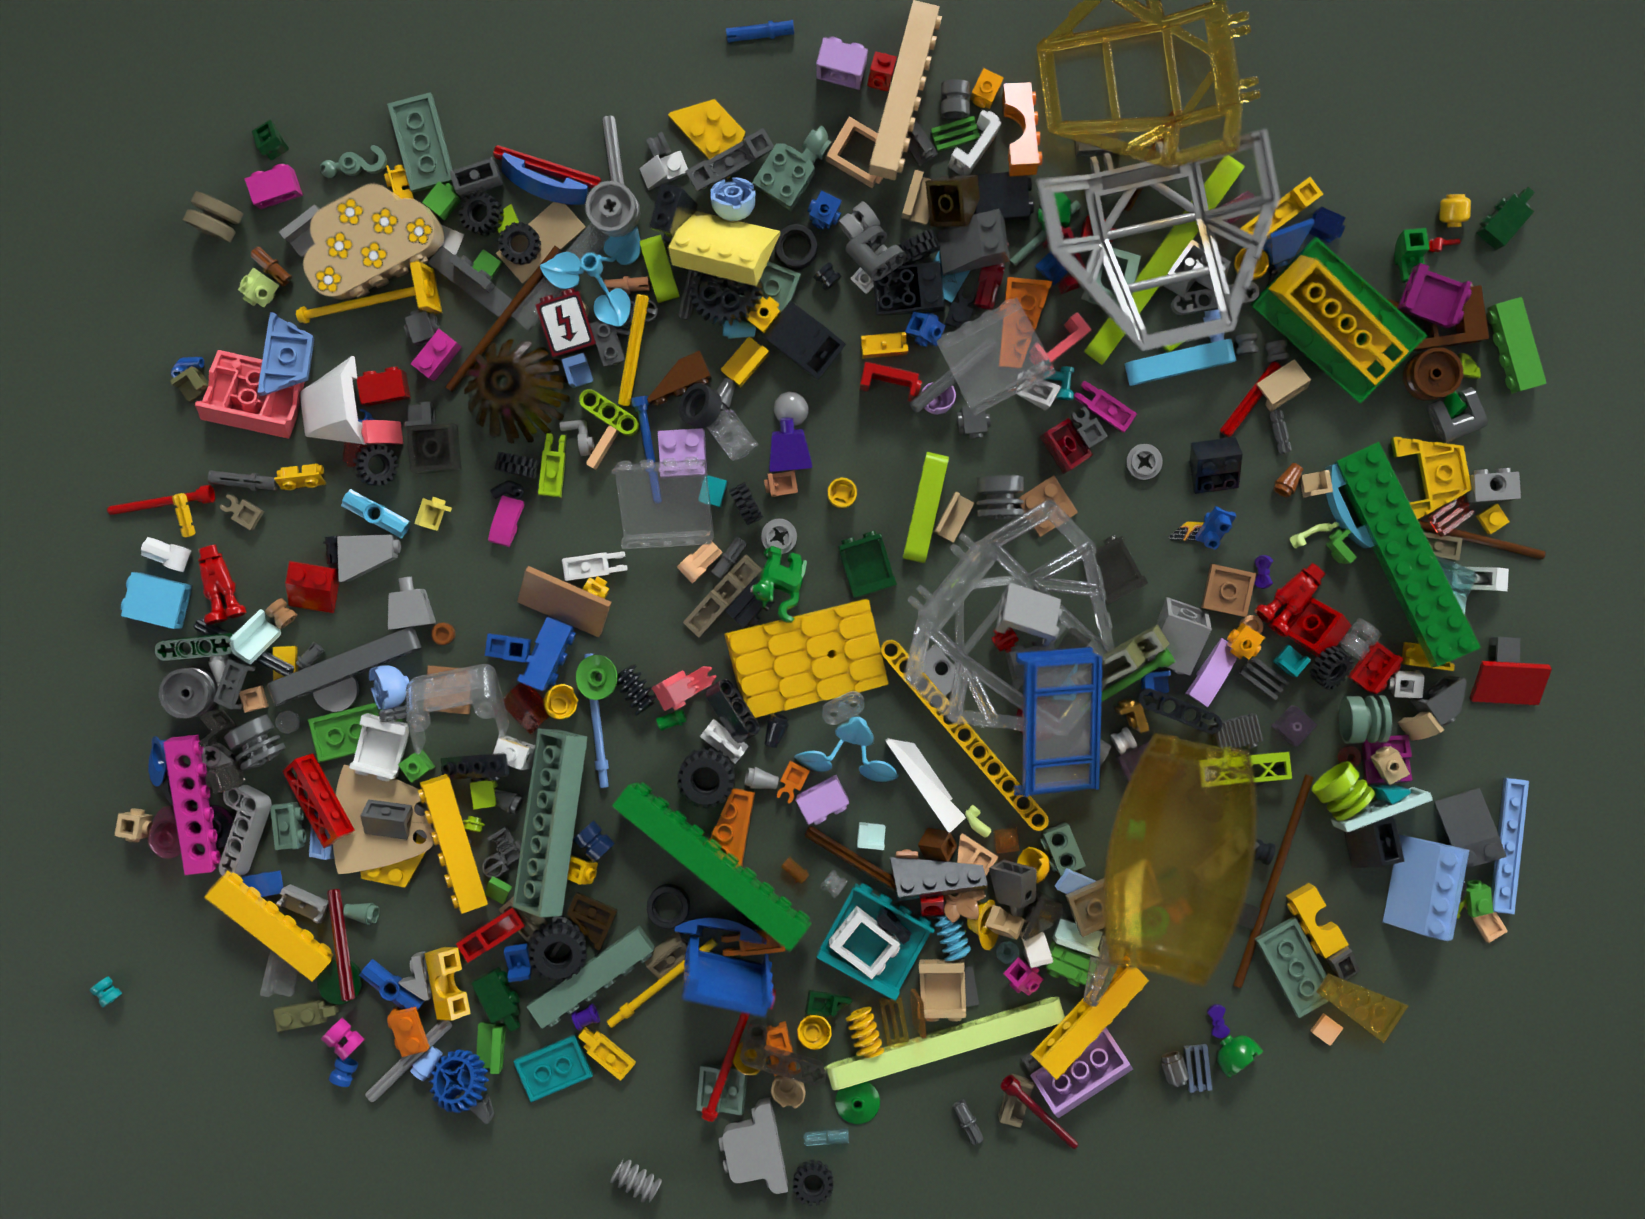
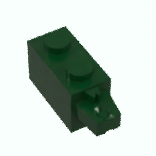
(1506, 219)
(498, 998)

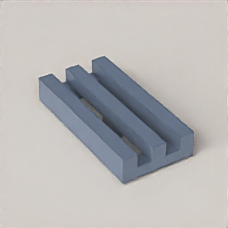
(1200, 1086)

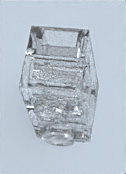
(732, 435)

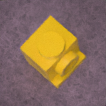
(764, 322)

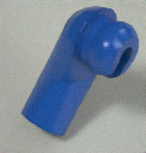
(186, 362)

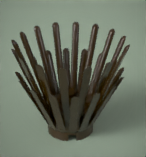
(520, 395)

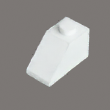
(1490, 578)

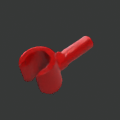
(1436, 244)

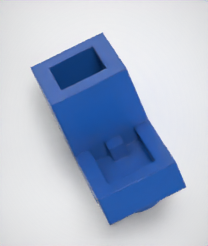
(508, 647)

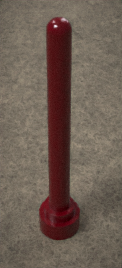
(1012, 1087)

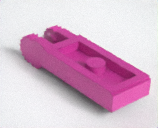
(1106, 407)

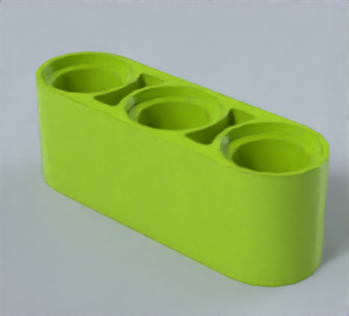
(659, 268)
(601, 405)

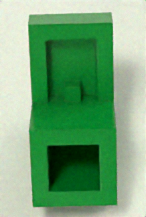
(1409, 250)

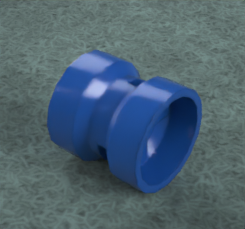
(343, 1072)

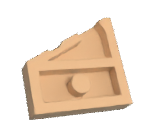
(974, 853)

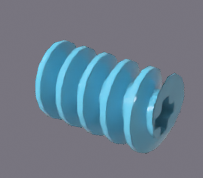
(953, 938)

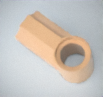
(695, 564)

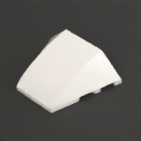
(331, 407)

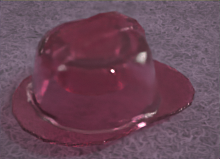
(164, 834)

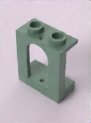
(1128, 264)

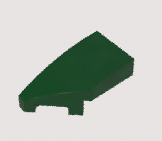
(825, 1003)

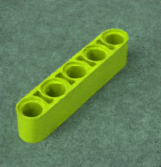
(925, 507)

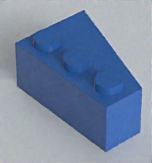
(548, 654)

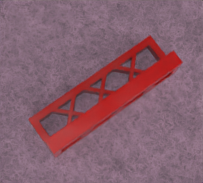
(320, 797)

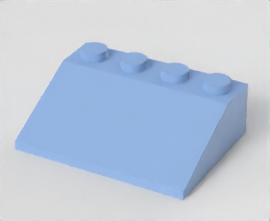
(1426, 888)

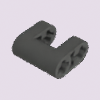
(862, 252)
(1451, 429)

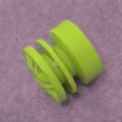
(1343, 791)

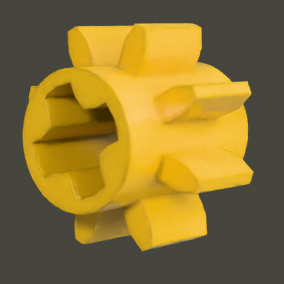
(596, 587)

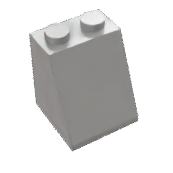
(1186, 632)

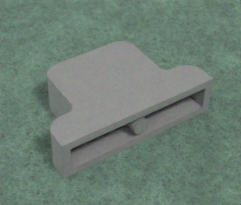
(755, 1149)

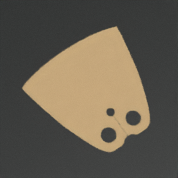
(366, 851)

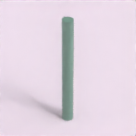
(1035, 242)

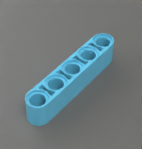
(1180, 362)

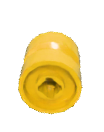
(842, 493)

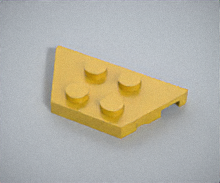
(708, 127)

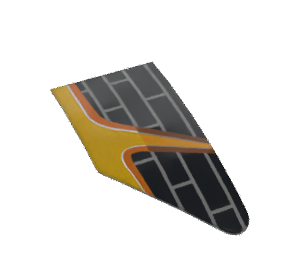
(1187, 531)

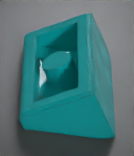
(1390, 793)

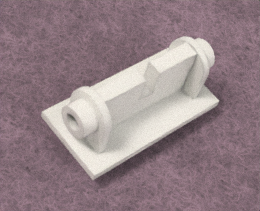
(721, 740)

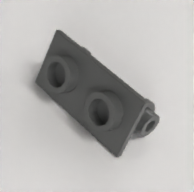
(920, 145)
(607, 343)

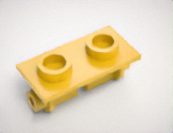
(398, 179)
(289, 477)

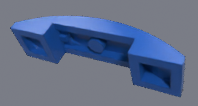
(541, 186)
(695, 927)

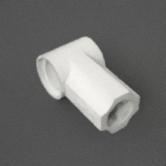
(171, 555)

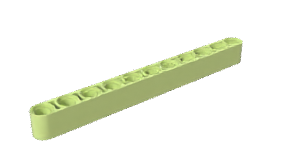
(947, 1043)

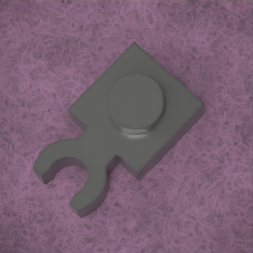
(1090, 431)

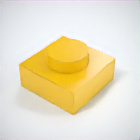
(1492, 518)

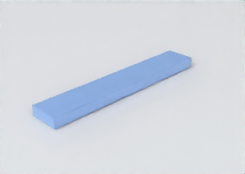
(1511, 836)

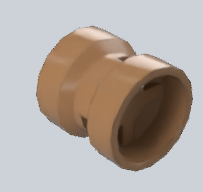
(282, 615)

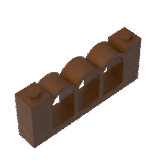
(1470, 329)

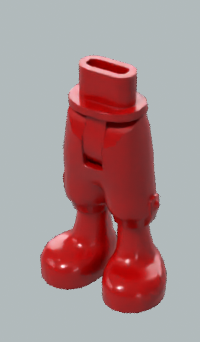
(215, 581)
(1294, 595)

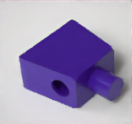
(789, 448)

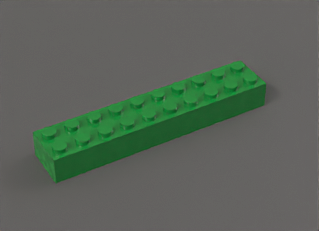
(1406, 556)
(712, 864)

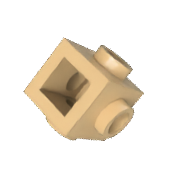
(134, 825)

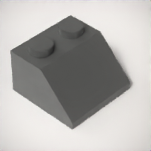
(1443, 699)

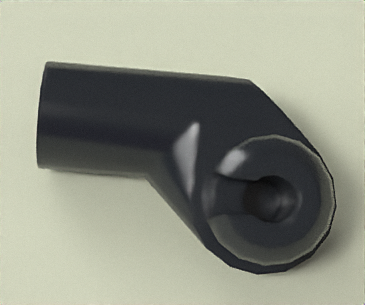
(508, 487)

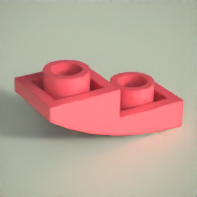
(382, 432)

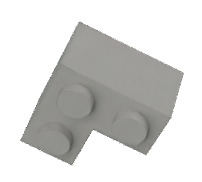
(1192, 258)

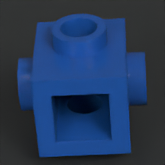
(826, 203)
(925, 328)

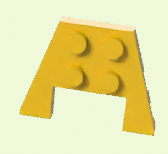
(1441, 468)
(398, 873)

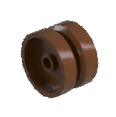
(1433, 374)

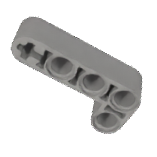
(247, 828)

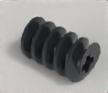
(635, 689)

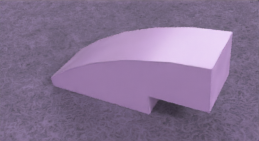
(1212, 674)

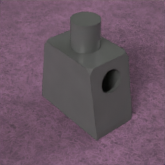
(1014, 885)

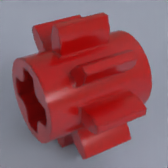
(1005, 640)

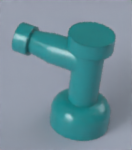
(1064, 376)

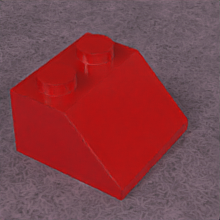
(312, 586)
(1318, 627)

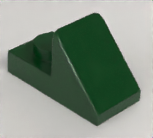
(269, 140)

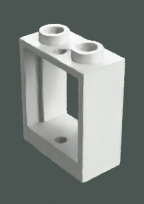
(848, 927)

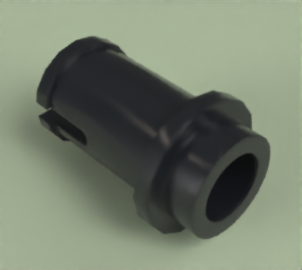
(331, 549)

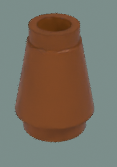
(1288, 481)

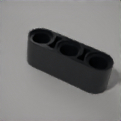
(732, 710)

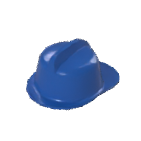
(157, 762)

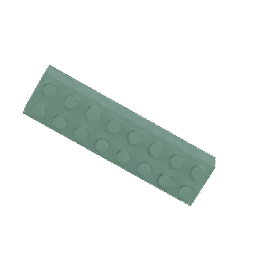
(549, 822)

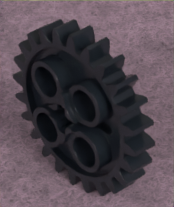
(717, 307)

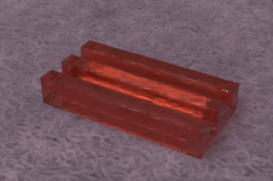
(1462, 507)

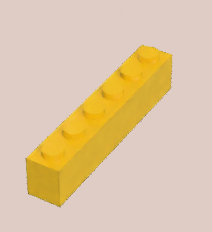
(453, 843)
(269, 925)
(1087, 1022)

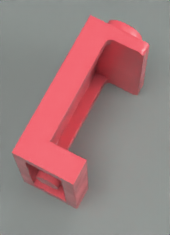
(1078, 329)

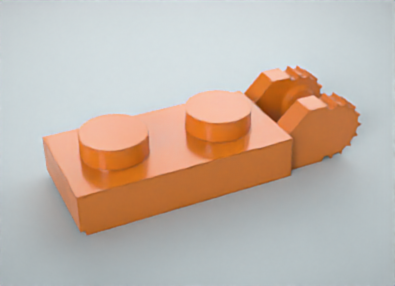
(748, 949)

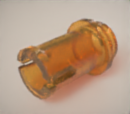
(795, 870)

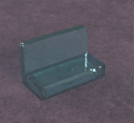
(1459, 577)

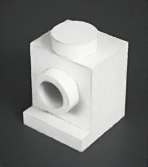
(1411, 689)

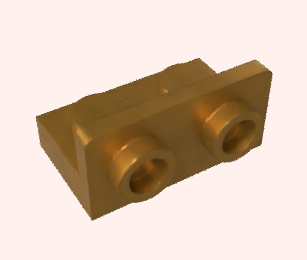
(1135, 716)

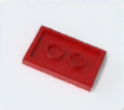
(1510, 682)

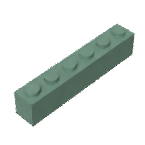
(594, 974)

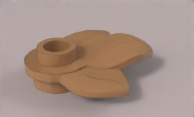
(963, 904)

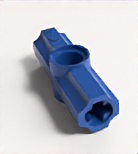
(380, 978)

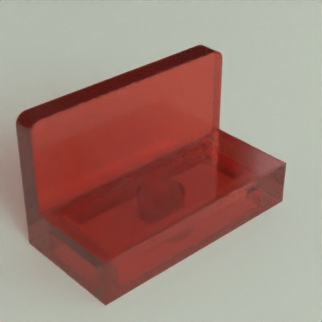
(526, 707)

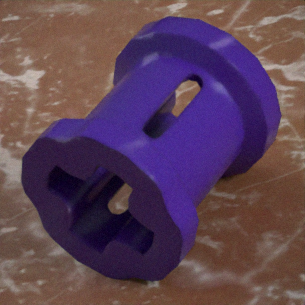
(585, 1017)

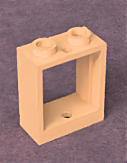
(833, 156)

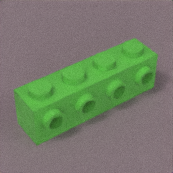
(1516, 345)

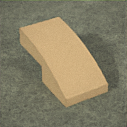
(1421, 726)

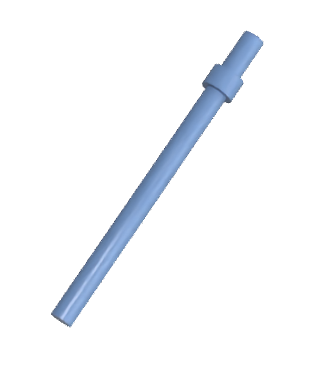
(601, 763)

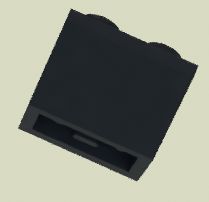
(1215, 465)
(1375, 844)

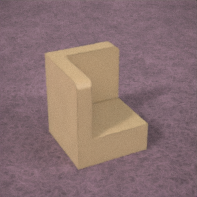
(1316, 483)
(1004, 923)

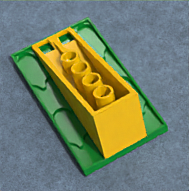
(1338, 320)

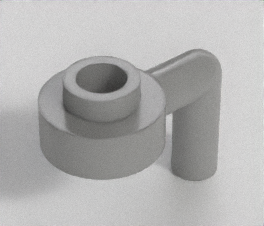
(585, 442)

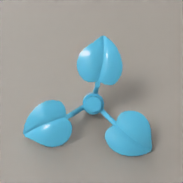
(565, 269)
(855, 733)

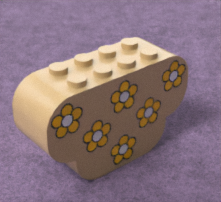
(368, 241)

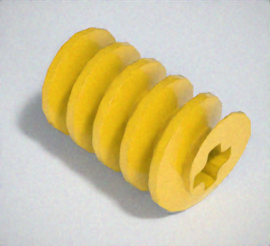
(865, 1032)

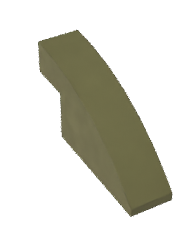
(1132, 654)

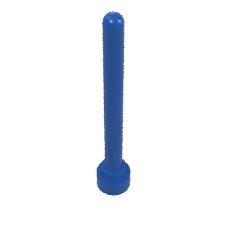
(641, 405)

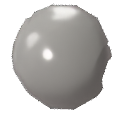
(791, 406)

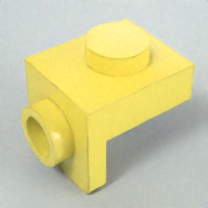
(431, 513)

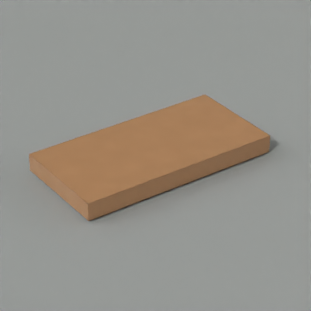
(563, 601)

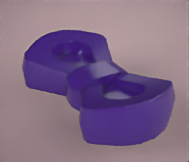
(1263, 564)
(1216, 1013)

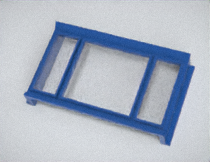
(1061, 720)

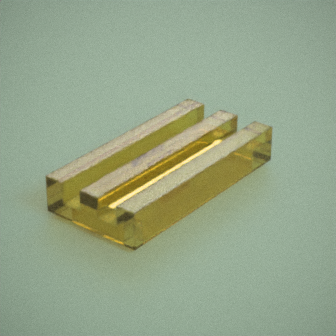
(890, 1002)

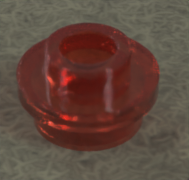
(1344, 752)

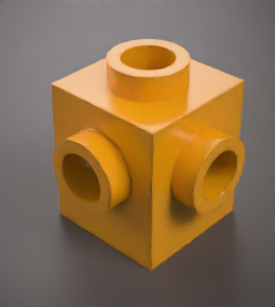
(1251, 638)

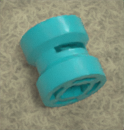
(108, 996)

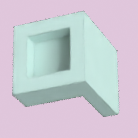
(871, 836)

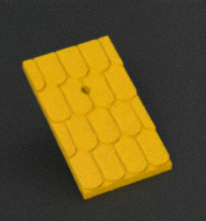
(788, 663)

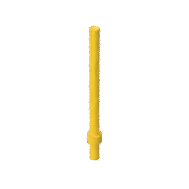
(628, 1008)

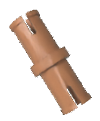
(629, 284)

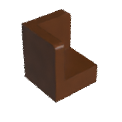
(937, 845)

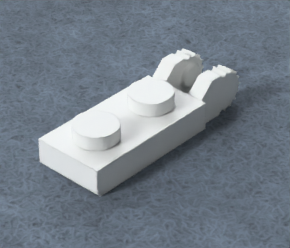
(591, 565)

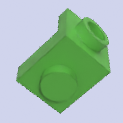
(1340, 551)
(1478, 898)

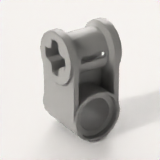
(222, 755)

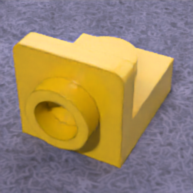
(581, 871)

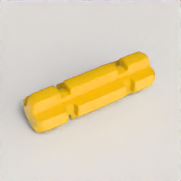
(183, 515)

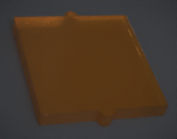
(918, 1013)

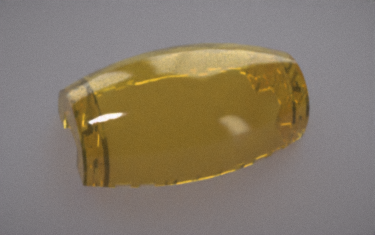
(1180, 858)

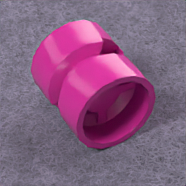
(336, 1033)

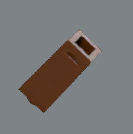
(684, 374)

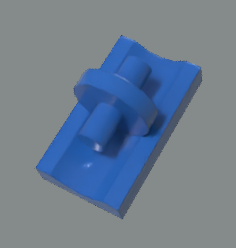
(1214, 527)

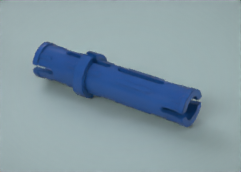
(760, 31)

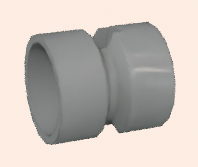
(858, 221)

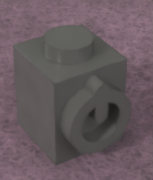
(421, 326)
(972, 425)

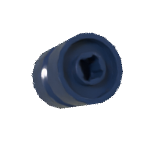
(593, 841)

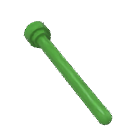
(1163, 659)

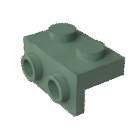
(288, 825)

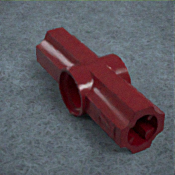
(989, 281)

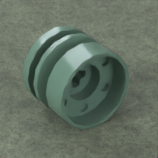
(1365, 719)

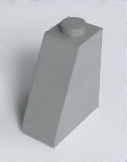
(365, 553)

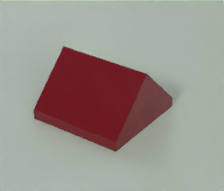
(1065, 446)

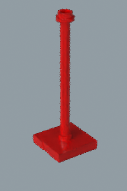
(709, 1112)

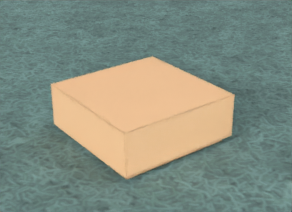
(253, 699)
(1326, 1029)

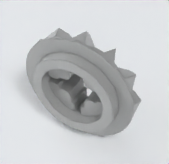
(1155, 461)
(782, 526)

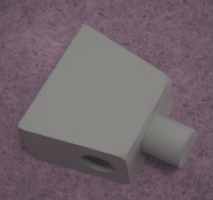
(409, 606)

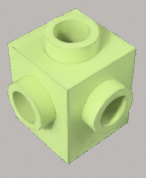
(257, 288)

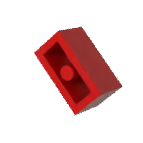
(383, 387)

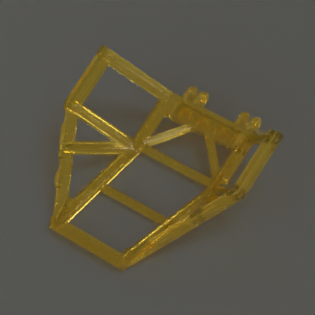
(1223, 73)

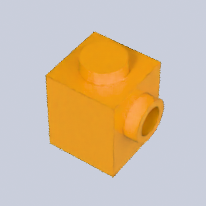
(986, 88)

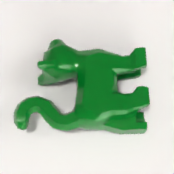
(782, 578)

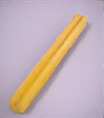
(633, 350)

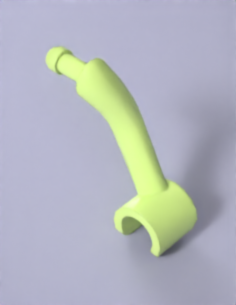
(1299, 539)

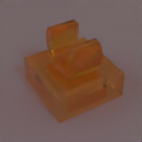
(1006, 840)

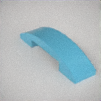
(1340, 512)

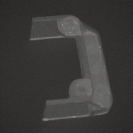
(453, 689)

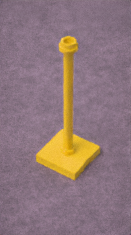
(424, 288)

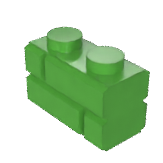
(1068, 963)

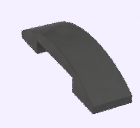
(730, 161)

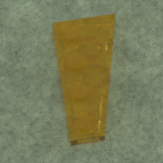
(1367, 1008)

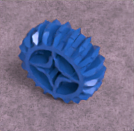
(447, 1082)

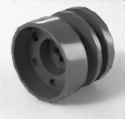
(1000, 496)
(255, 743)

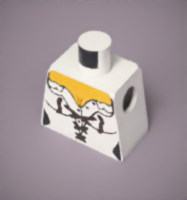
(516, 751)

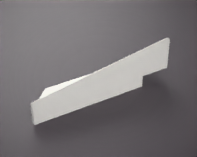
(927, 783)

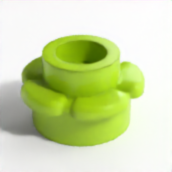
(473, 824)

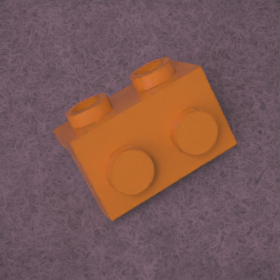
(408, 1031)

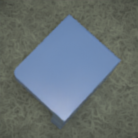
(577, 370)

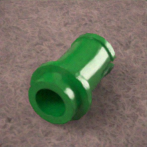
(670, 720)

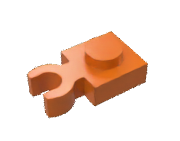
(793, 778)

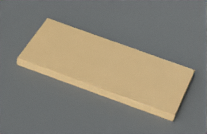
(555, 226)

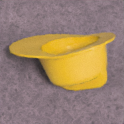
(986, 936)

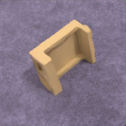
(943, 989)

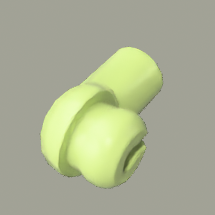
(975, 823)

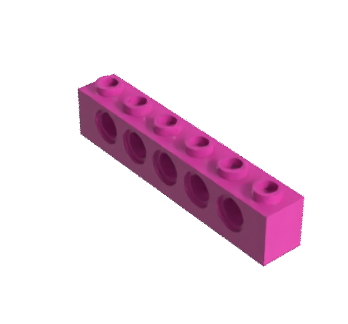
(193, 859)

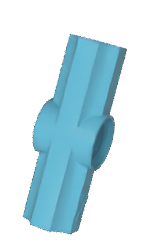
(364, 506)

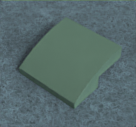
(733, 1094)

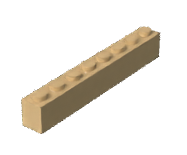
(904, 89)

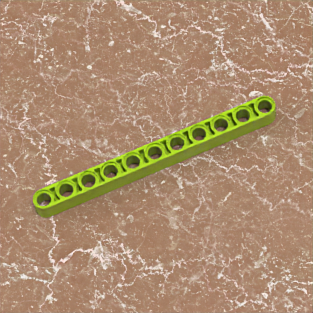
(1166, 256)

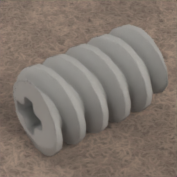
(635, 1180)

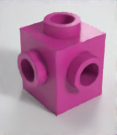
(1023, 977)

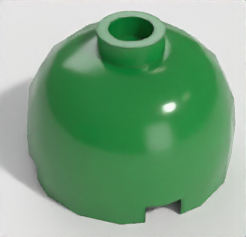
(1236, 1054)

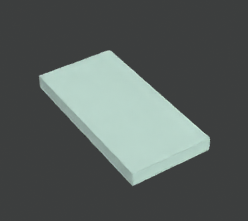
(1379, 810)

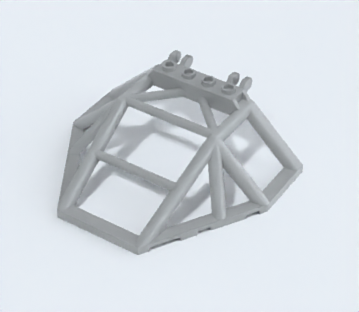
(1211, 221)

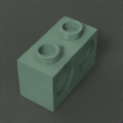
(1067, 847)

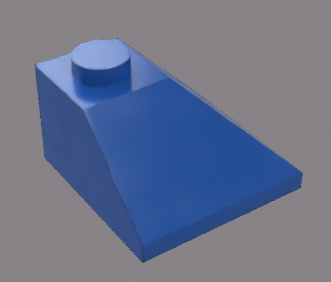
(1285, 243)

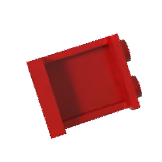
(890, 375)

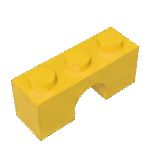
(1305, 904)
(447, 998)

